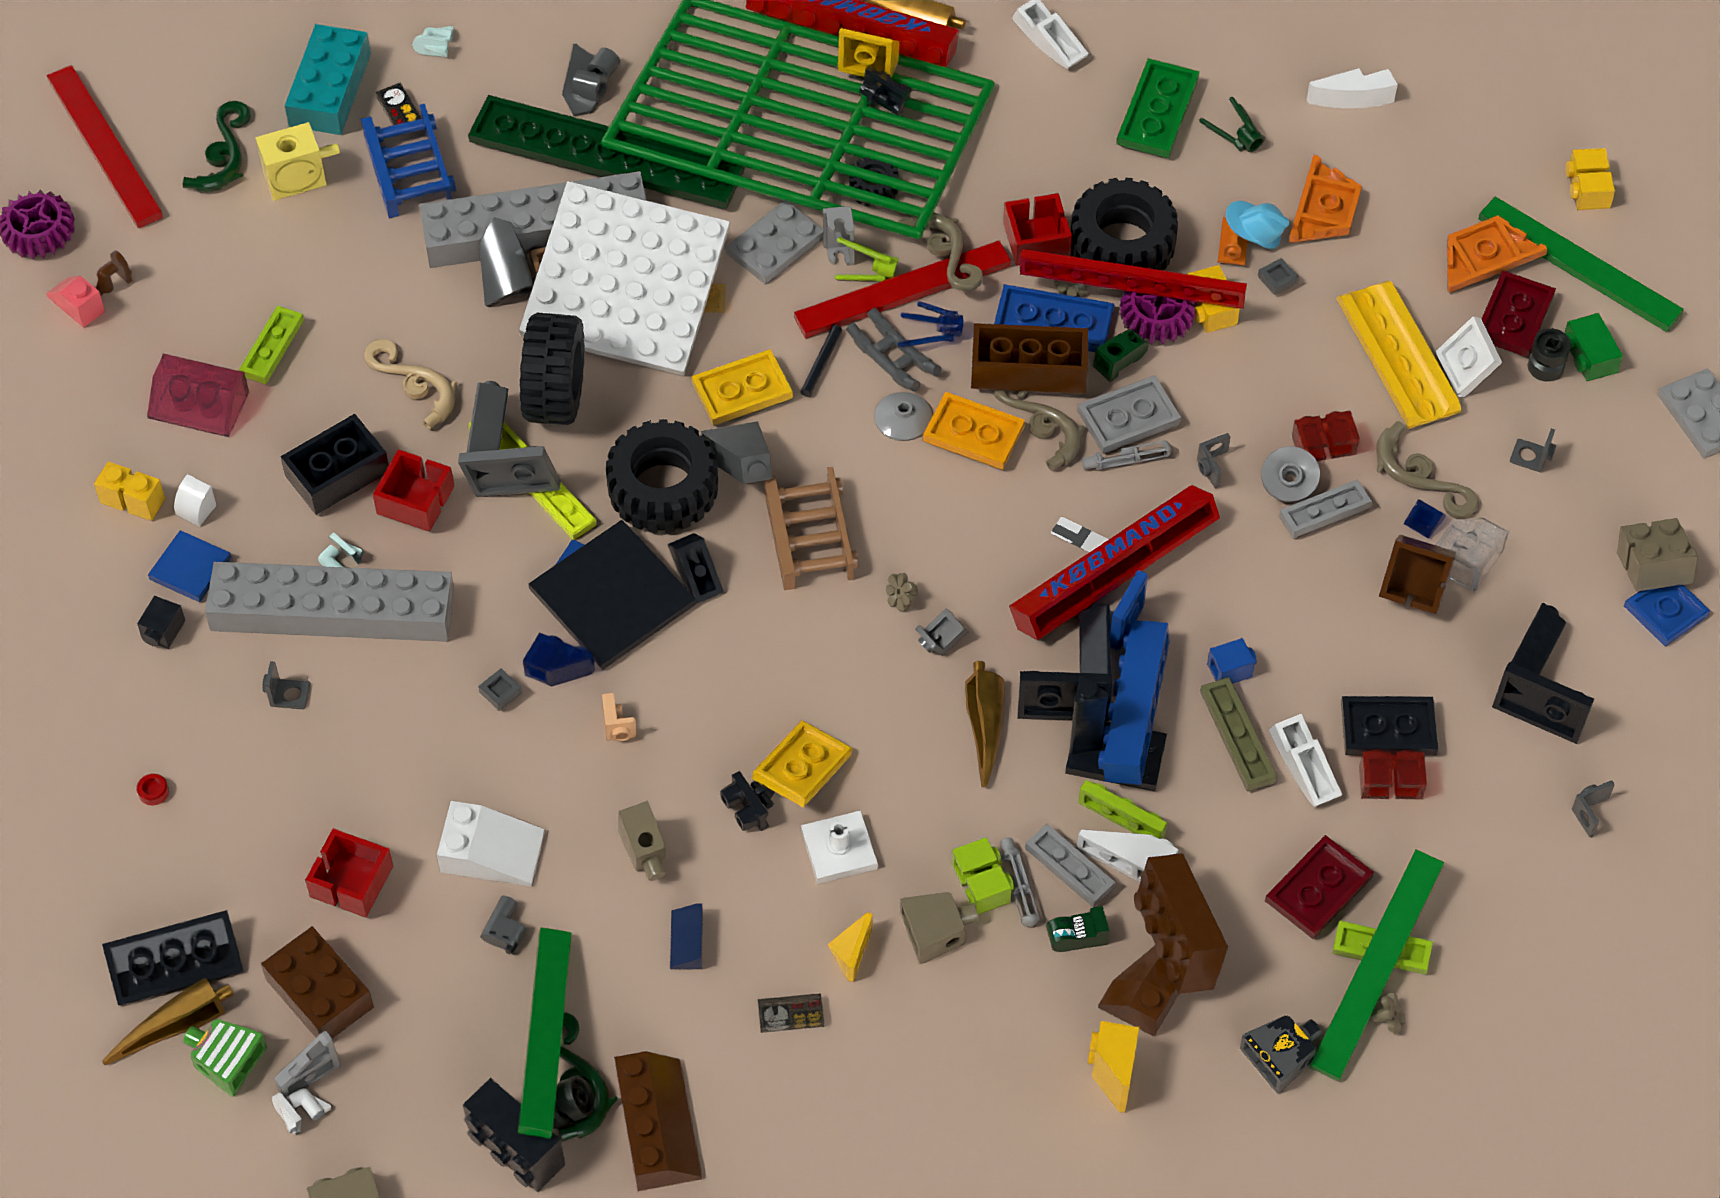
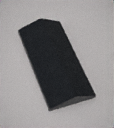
(172, 957)

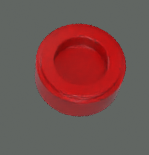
(152, 789)

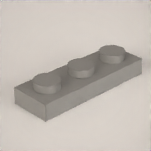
(1325, 508)
(1070, 865)

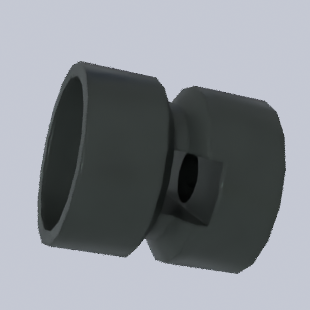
(1549, 354)
(572, 1101)

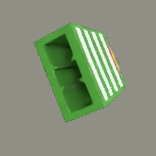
(225, 1053)

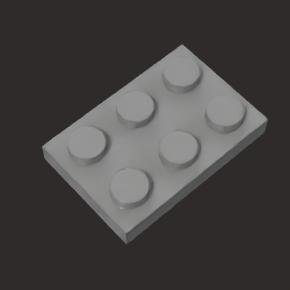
(775, 242)
(1696, 409)
(1129, 414)

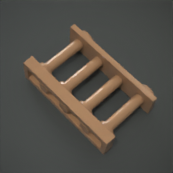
(786, 543)

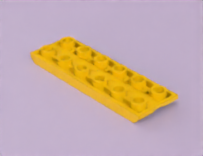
(1399, 354)

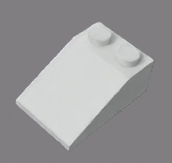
(488, 845)

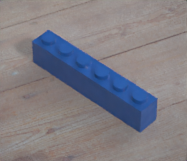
(1135, 703)

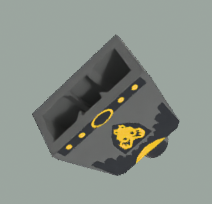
(1281, 1049)

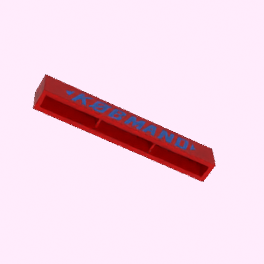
(917, 36)
(1114, 562)

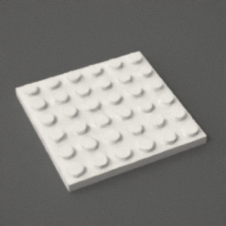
(629, 274)

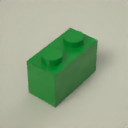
(1593, 347)

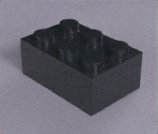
(335, 464)
(494, 1121)

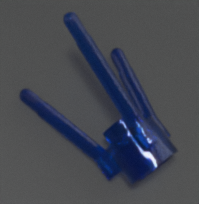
(948, 323)

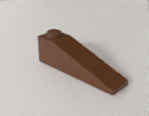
(1141, 994)

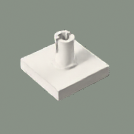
(1468, 357)
(839, 847)

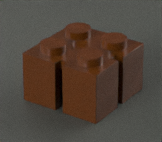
(1417, 570)

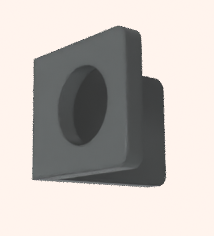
(1542, 453)
(1206, 463)
(276, 688)
(1590, 796)

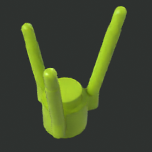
(883, 264)

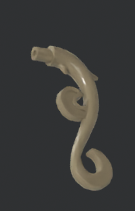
(954, 248)
(1044, 430)
(1420, 480)

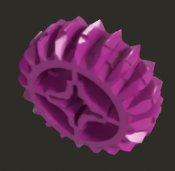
(39, 232)
(1172, 319)

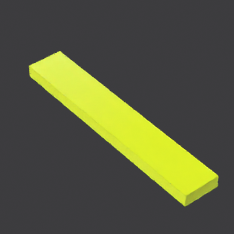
(558, 504)

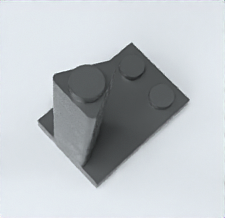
(504, 470)

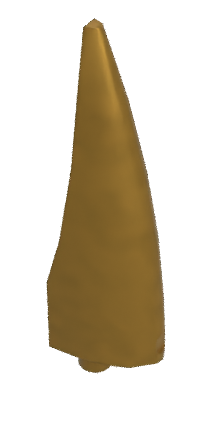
(924, 9)
(985, 710)
(189, 1008)

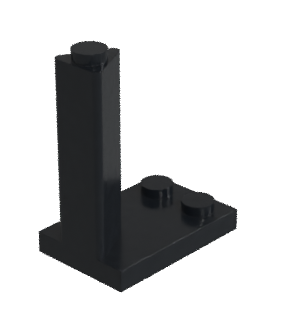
(1053, 693)
(1534, 697)
(1088, 738)

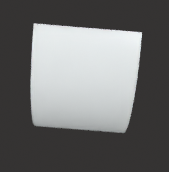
(194, 500)

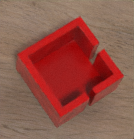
(1044, 233)
(408, 496)
(354, 873)

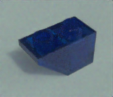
(556, 662)

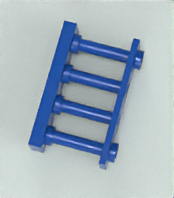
(388, 176)

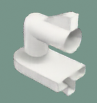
(285, 1107)

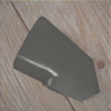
(587, 78)
(503, 263)

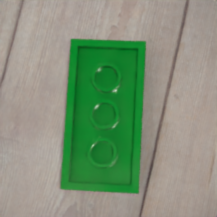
(1158, 108)

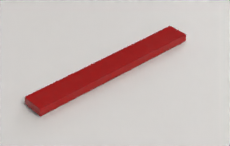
(105, 146)
(1133, 278)
(896, 290)

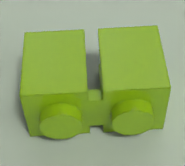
(979, 868)

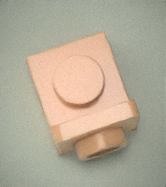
(616, 726)

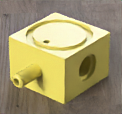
(293, 160)

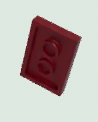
(1516, 312)
(1319, 886)

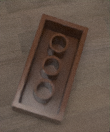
(1029, 358)
(1180, 923)

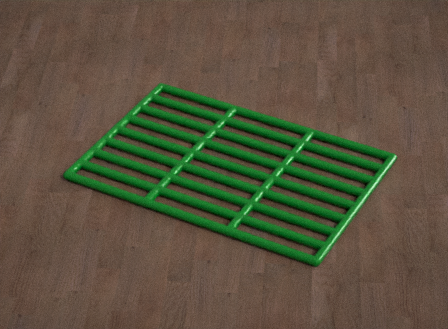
(751, 98)

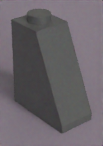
(741, 451)

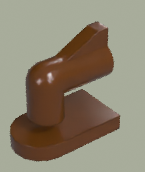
(119, 266)

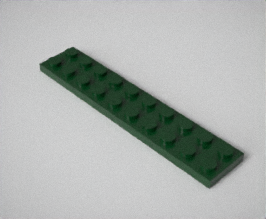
(578, 146)

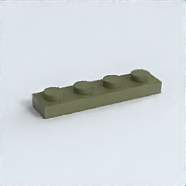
(1238, 734)

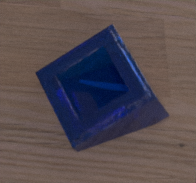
(1424, 519)

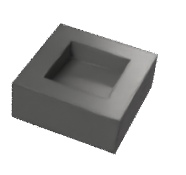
(1277, 276)
(500, 689)

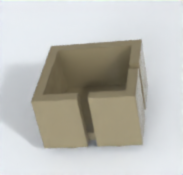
(1657, 554)

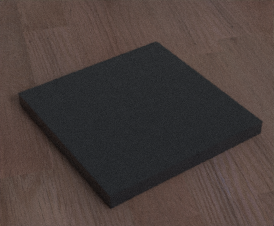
(612, 594)

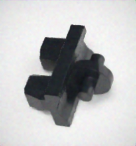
(884, 91)
(754, 801)

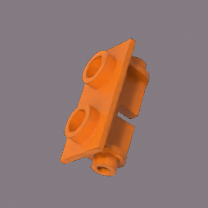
(1231, 247)

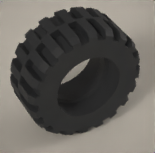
(1125, 203)
(552, 368)
(662, 445)

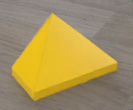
(851, 945)

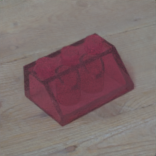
(197, 395)

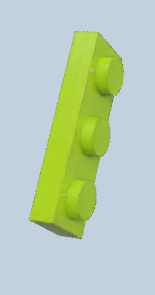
(271, 344)
(1121, 810)
(1354, 939)

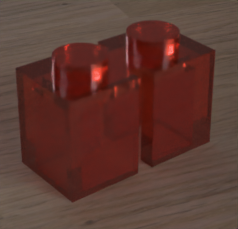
(1334, 431)
(1408, 774)

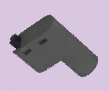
(501, 929)

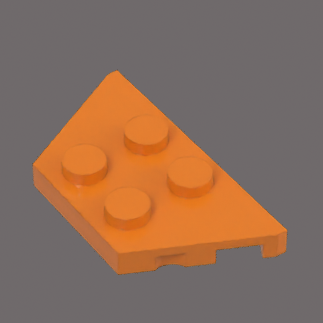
(1325, 204)
(1486, 251)

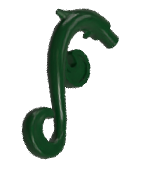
(215, 151)
(582, 1068)

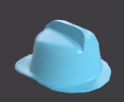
(1257, 223)

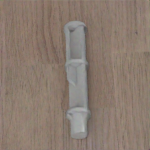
(1127, 456)
(1020, 880)

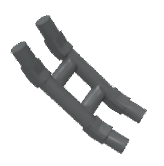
(892, 337)

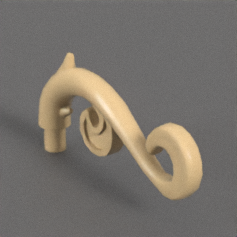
(414, 375)

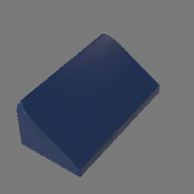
(686, 937)

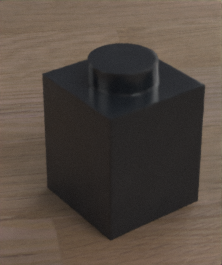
(161, 622)

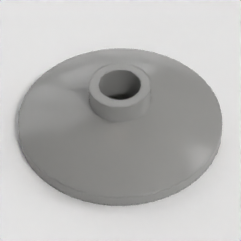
(902, 425)
(1295, 462)

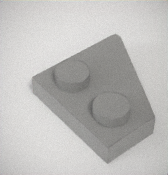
(309, 1066)

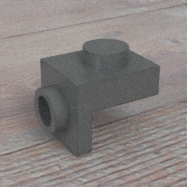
(941, 633)

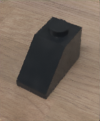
(695, 567)

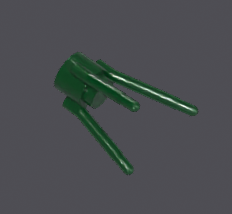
(1248, 135)

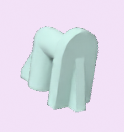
(434, 41)
(328, 556)

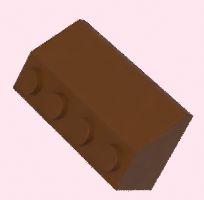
(657, 1120)

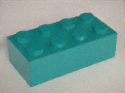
(328, 78)

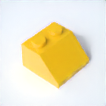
(864, 50)
(1113, 1059)

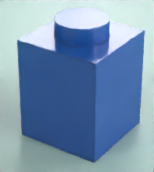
(1232, 661)

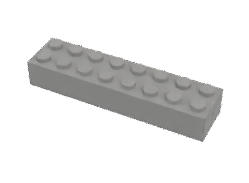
(457, 225)
(330, 601)

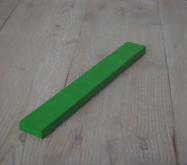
(1589, 268)
(1376, 965)
(544, 1033)

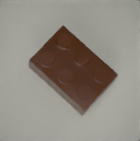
(317, 984)

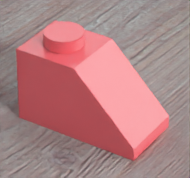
(78, 299)

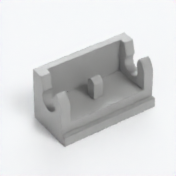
(838, 223)

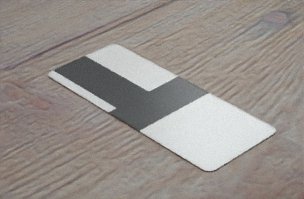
(1077, 535)

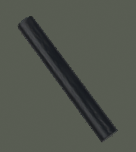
(821, 361)

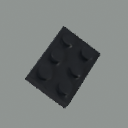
(1389, 724)

